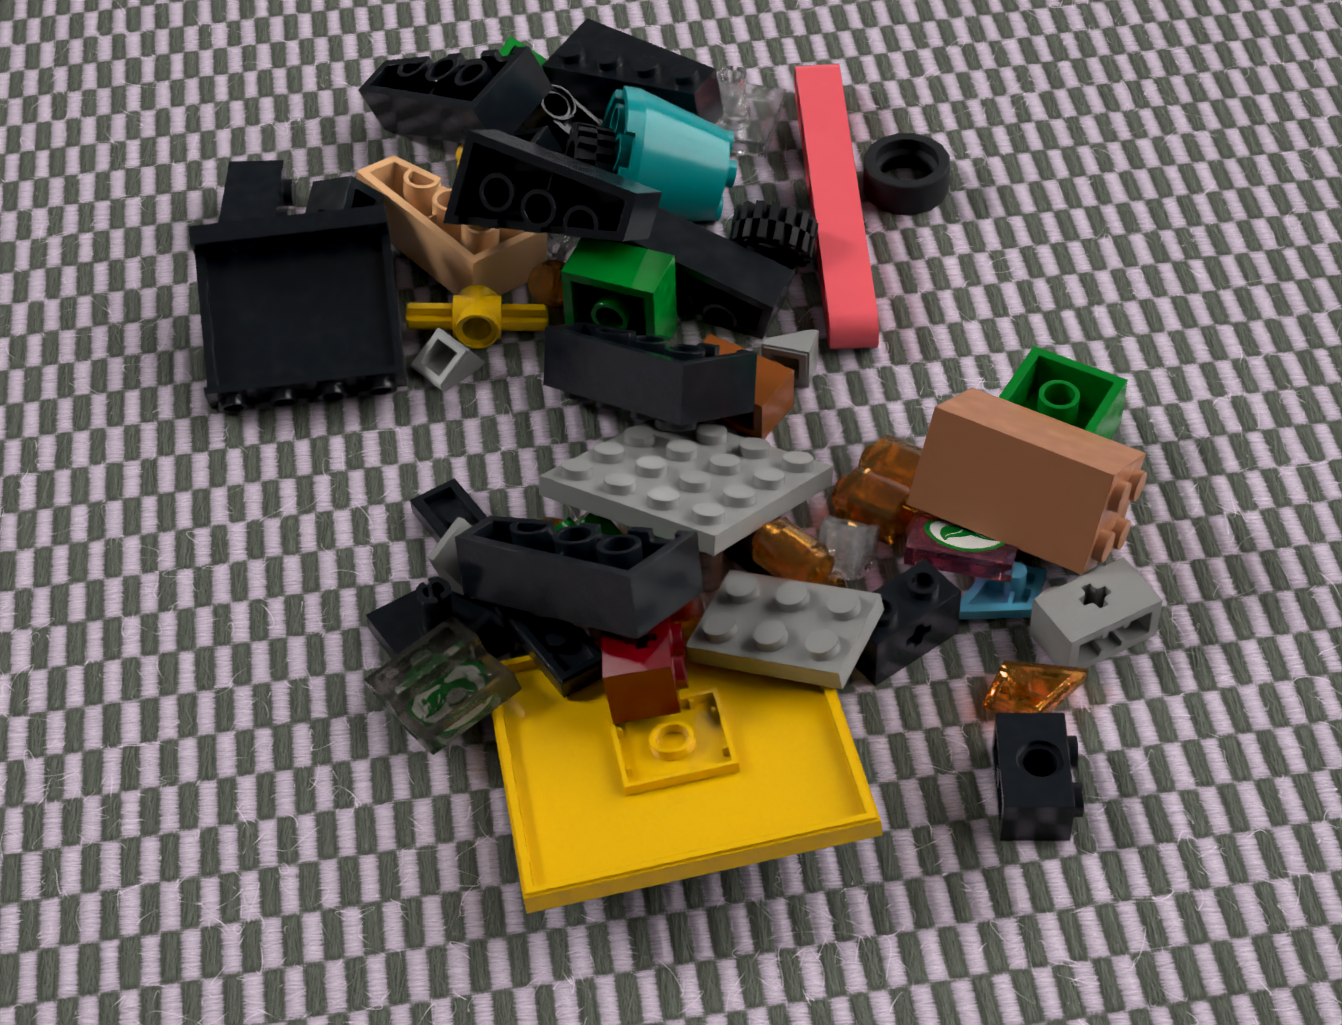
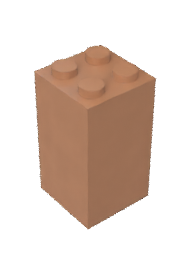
(1027, 480)

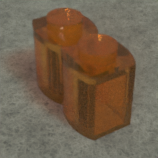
(880, 487)

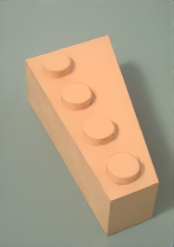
(449, 252)

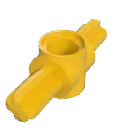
(477, 316)

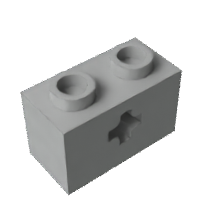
(1095, 615)

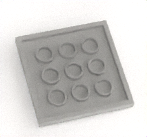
(687, 482)

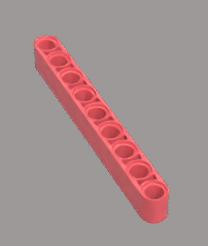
(836, 205)

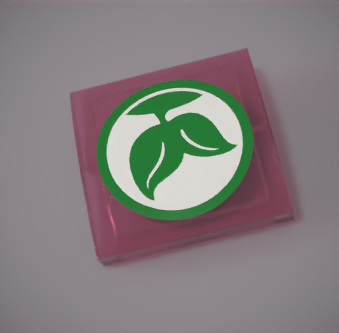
(959, 550)

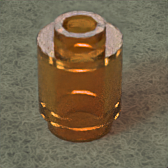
(791, 552)

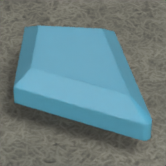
(1003, 599)

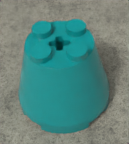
(671, 153)

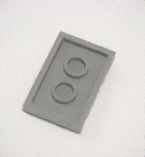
(785, 628)

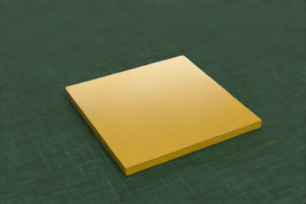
(630, 805)

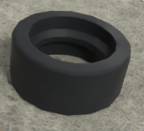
(906, 151)

